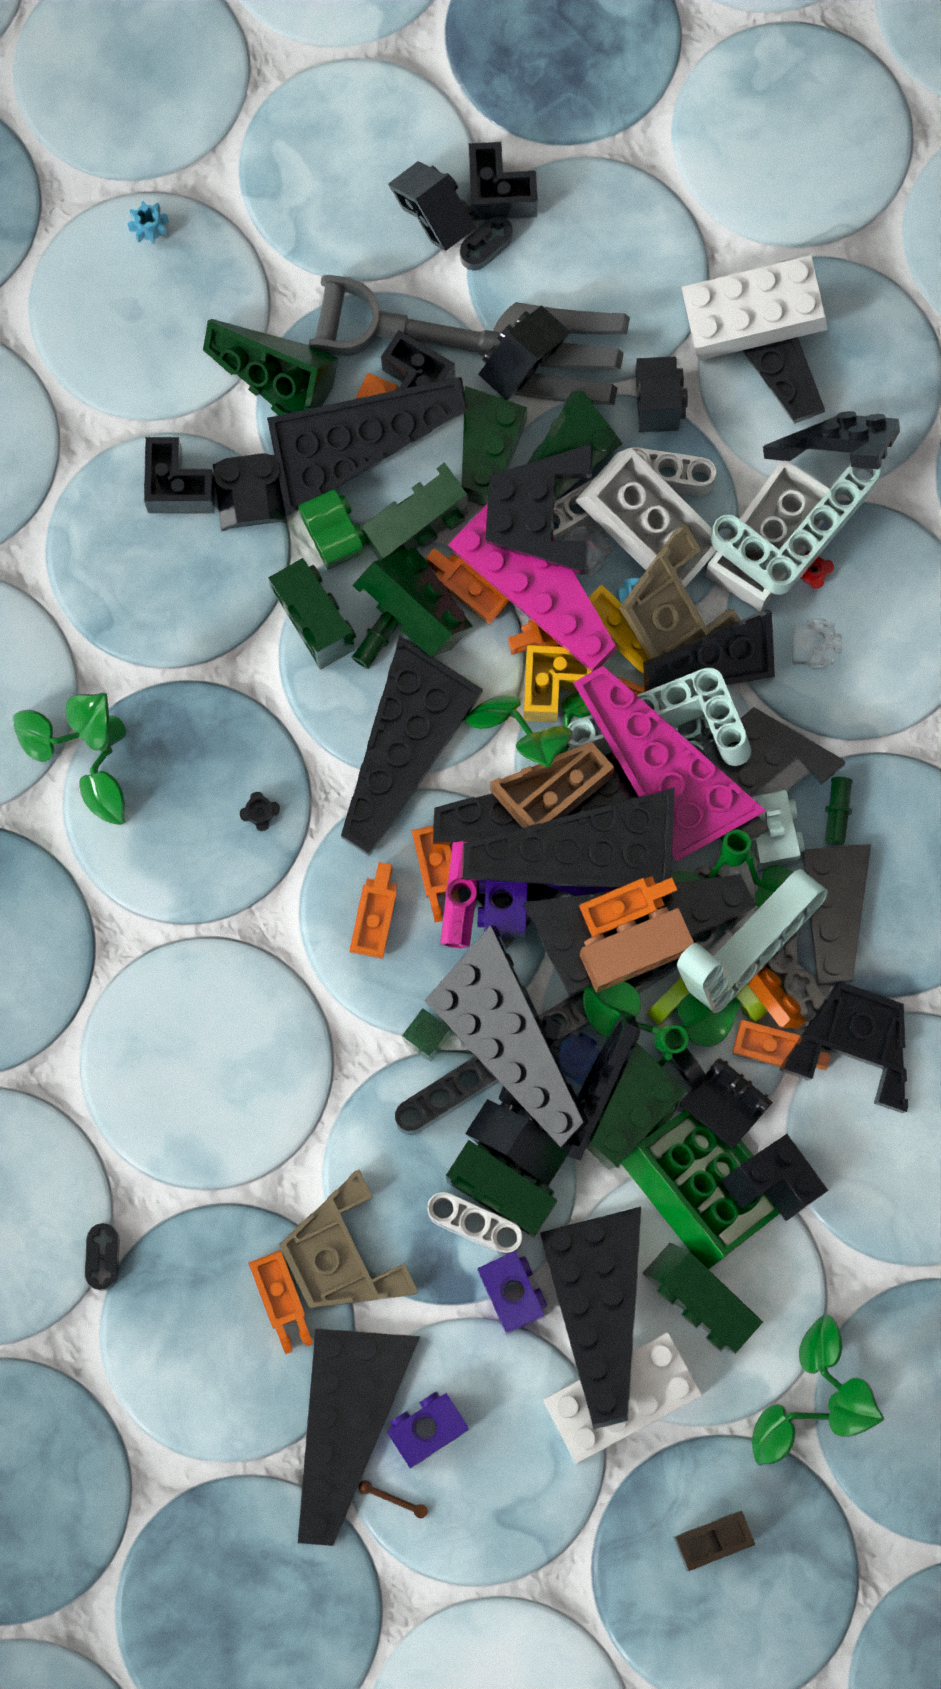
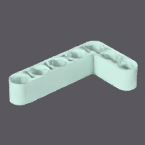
(806, 534)
(695, 704)
(722, 976)

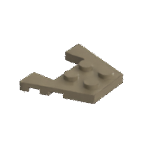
(660, 606)
(328, 1260)

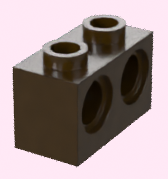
(714, 1540)

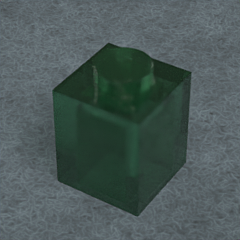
(426, 1035)

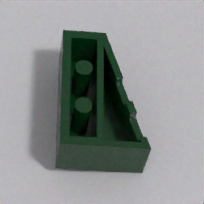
(313, 612)

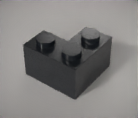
(499, 191)
(435, 203)
(522, 351)
(414, 362)
(660, 394)
(169, 486)
(517, 1140)
(779, 1173)

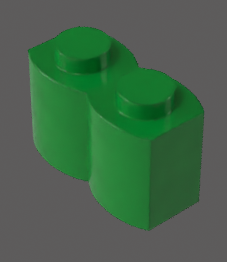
(331, 528)

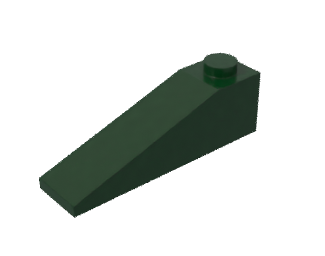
(278, 369)

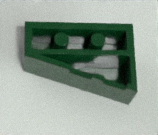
(575, 427)
(489, 440)
(418, 517)
(417, 599)
(634, 1107)
(501, 1188)
(702, 1298)

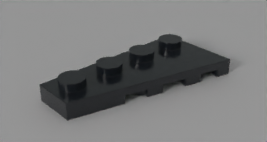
(788, 377)
(737, 651)
(838, 919)
(602, 1078)

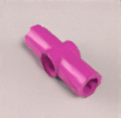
(458, 916)

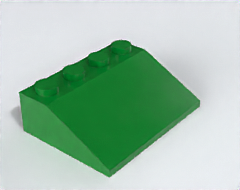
(682, 1177)

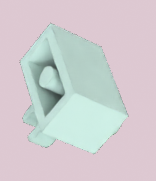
(781, 842)

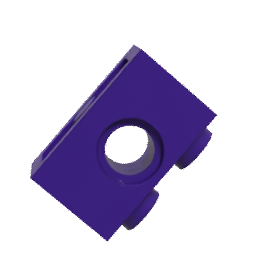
(510, 920)
(517, 1313)
(449, 1427)

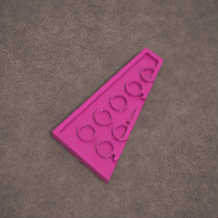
(541, 591)
(660, 759)

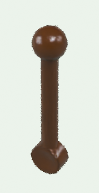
(420, 1510)

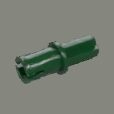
(375, 640)
(838, 810)

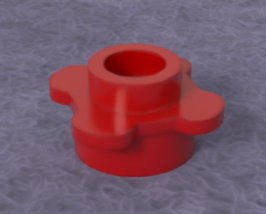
(816, 579)

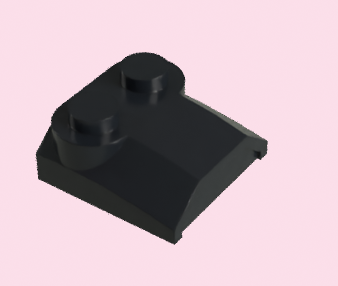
(248, 491)

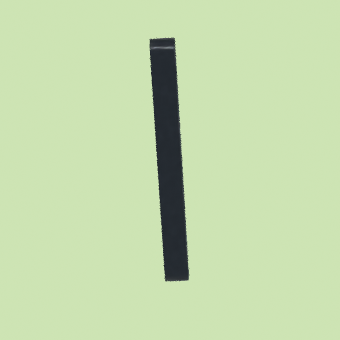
(459, 1096)

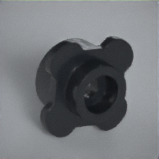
(256, 802)

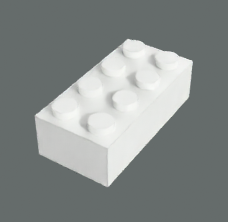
(754, 308)
(643, 512)
(775, 515)
(657, 1388)

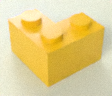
(547, 673)

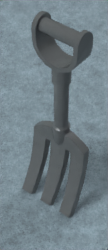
(539, 386)

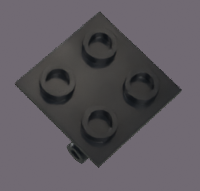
(726, 1103)

